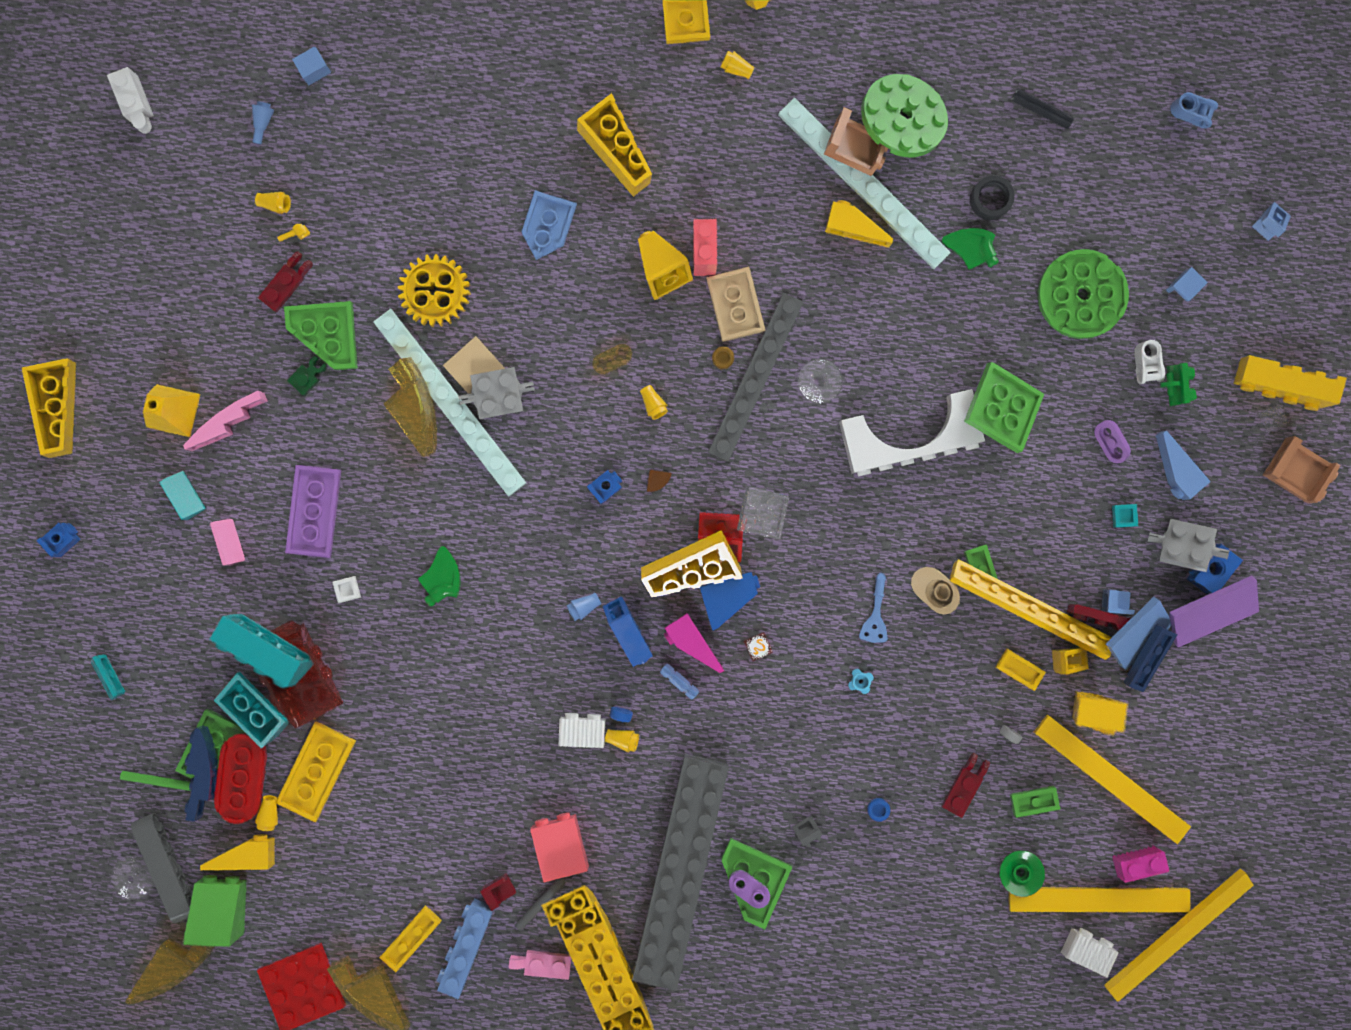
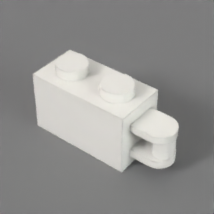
(131, 98)

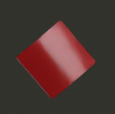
(727, 523)

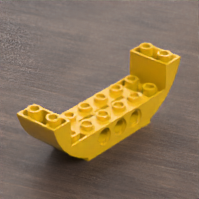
(599, 960)

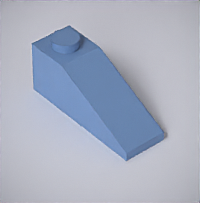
(1179, 468)

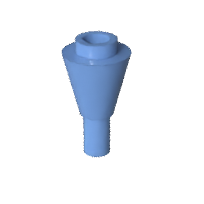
(261, 118)

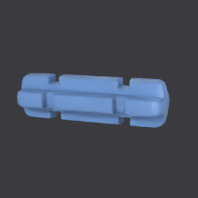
(679, 681)

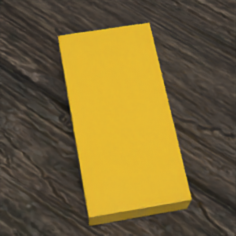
(1020, 669)

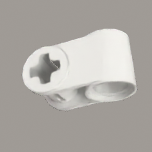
(1150, 363)

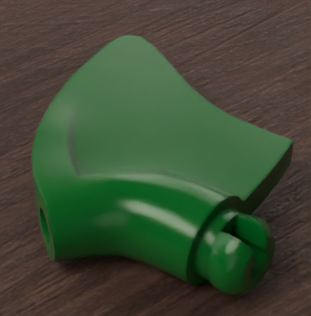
(973, 246)
(442, 578)

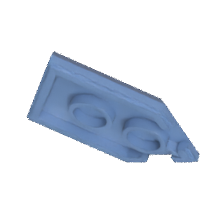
(547, 223)

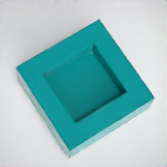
(1125, 515)

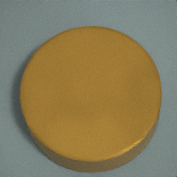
(723, 357)

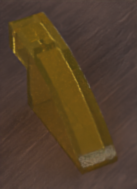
(413, 406)
(167, 969)
(370, 993)

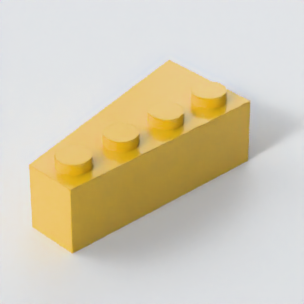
(613, 142)
(1289, 383)
(52, 402)
(692, 566)
(1099, 712)

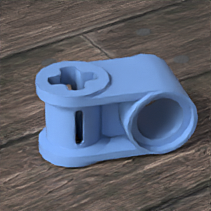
(1198, 110)

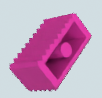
(1140, 864)

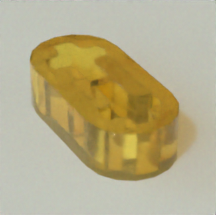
(609, 354)

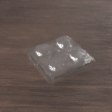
(763, 512)

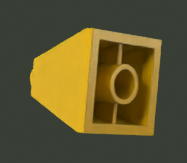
(663, 264)
(170, 410)

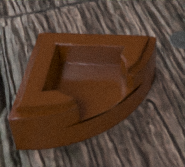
(657, 480)

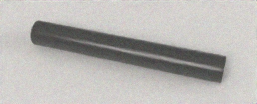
(537, 906)

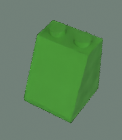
(216, 911)

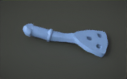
(875, 618)

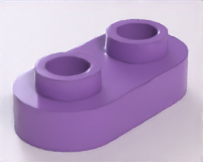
(1111, 441)
(749, 889)

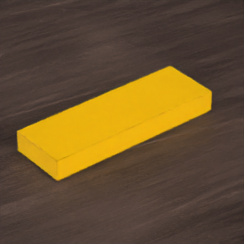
(410, 939)

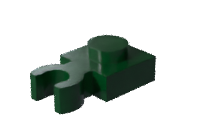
(305, 378)

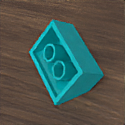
(251, 710)

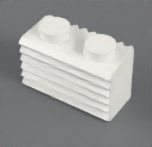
(582, 732)
(1089, 952)

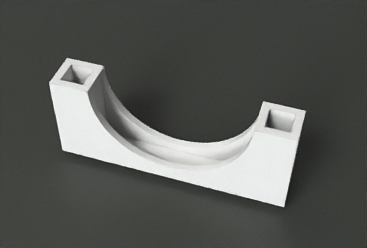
(868, 452)

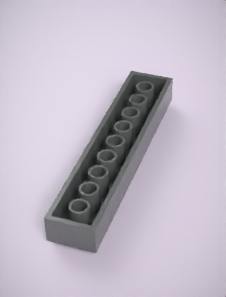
(680, 872)

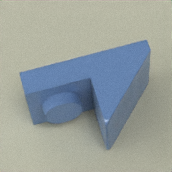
(1272, 222)

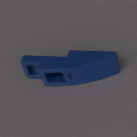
(204, 765)

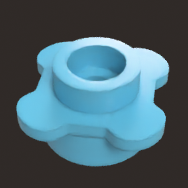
(863, 687)

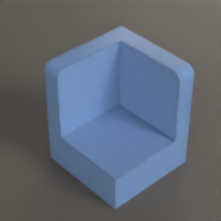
(311, 65)
(1187, 284)
(1116, 602)

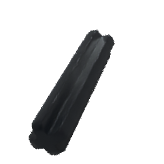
(1042, 108)

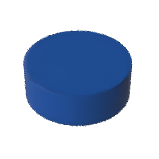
(621, 714)
(878, 809)

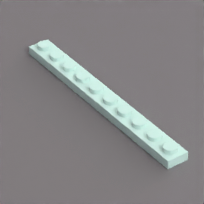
(867, 187)
(449, 403)

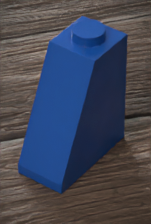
(728, 597)
(627, 631)

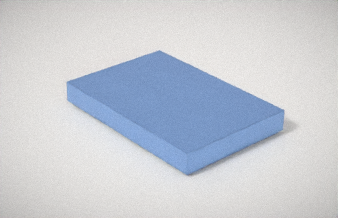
(1134, 634)

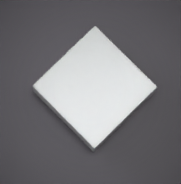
(346, 589)

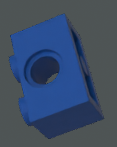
(1224, 569)

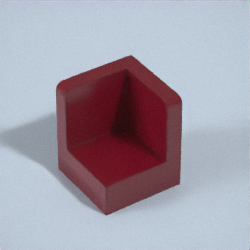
(498, 891)

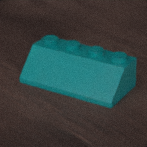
(261, 649)

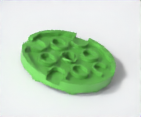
(918, 100)
(1106, 294)

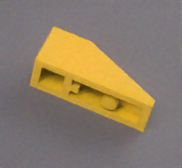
(853, 224)
(252, 854)

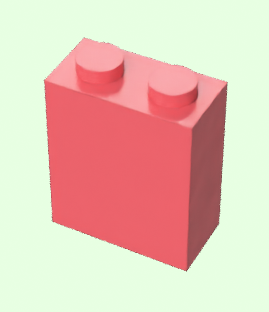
(705, 247)
(559, 847)

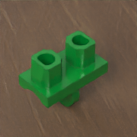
(1178, 384)

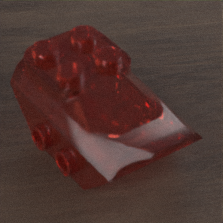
(314, 692)

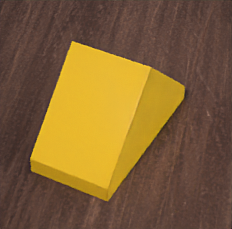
(1069, 660)

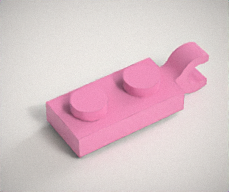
(543, 964)

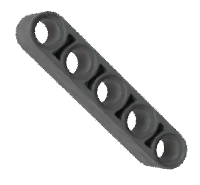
(163, 867)

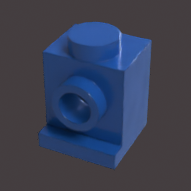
(601, 494)
(67, 539)

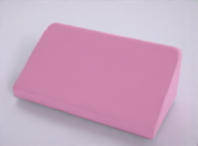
(227, 542)

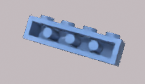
(465, 950)

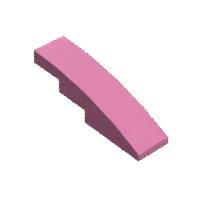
(219, 425)

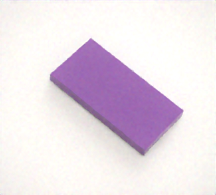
(313, 511)
(1215, 611)

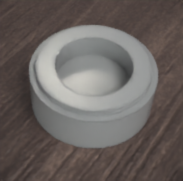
(1010, 734)

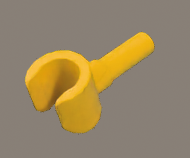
(298, 229)

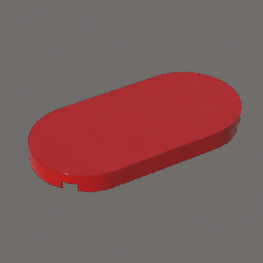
(240, 779)

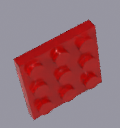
(300, 988)

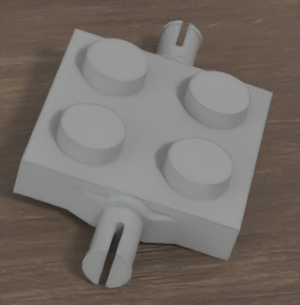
(496, 393)
(1188, 545)

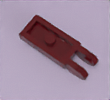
(285, 283)
(1101, 617)
(965, 787)

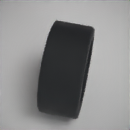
(1008, 192)

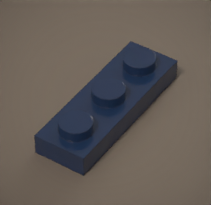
(1150, 658)

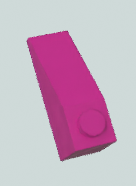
(688, 639)

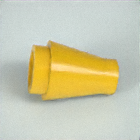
(736, 65)
(276, 201)
(653, 403)
(623, 739)
(267, 815)

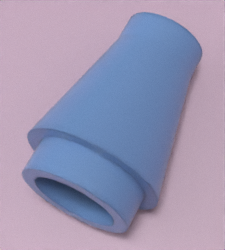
(583, 606)

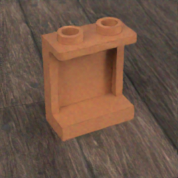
(854, 146)
(1301, 471)

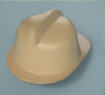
(935, 590)

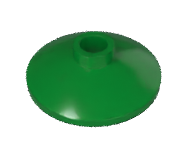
(1031, 879)

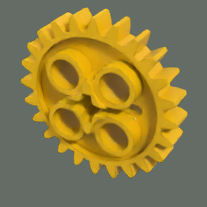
(436, 270)

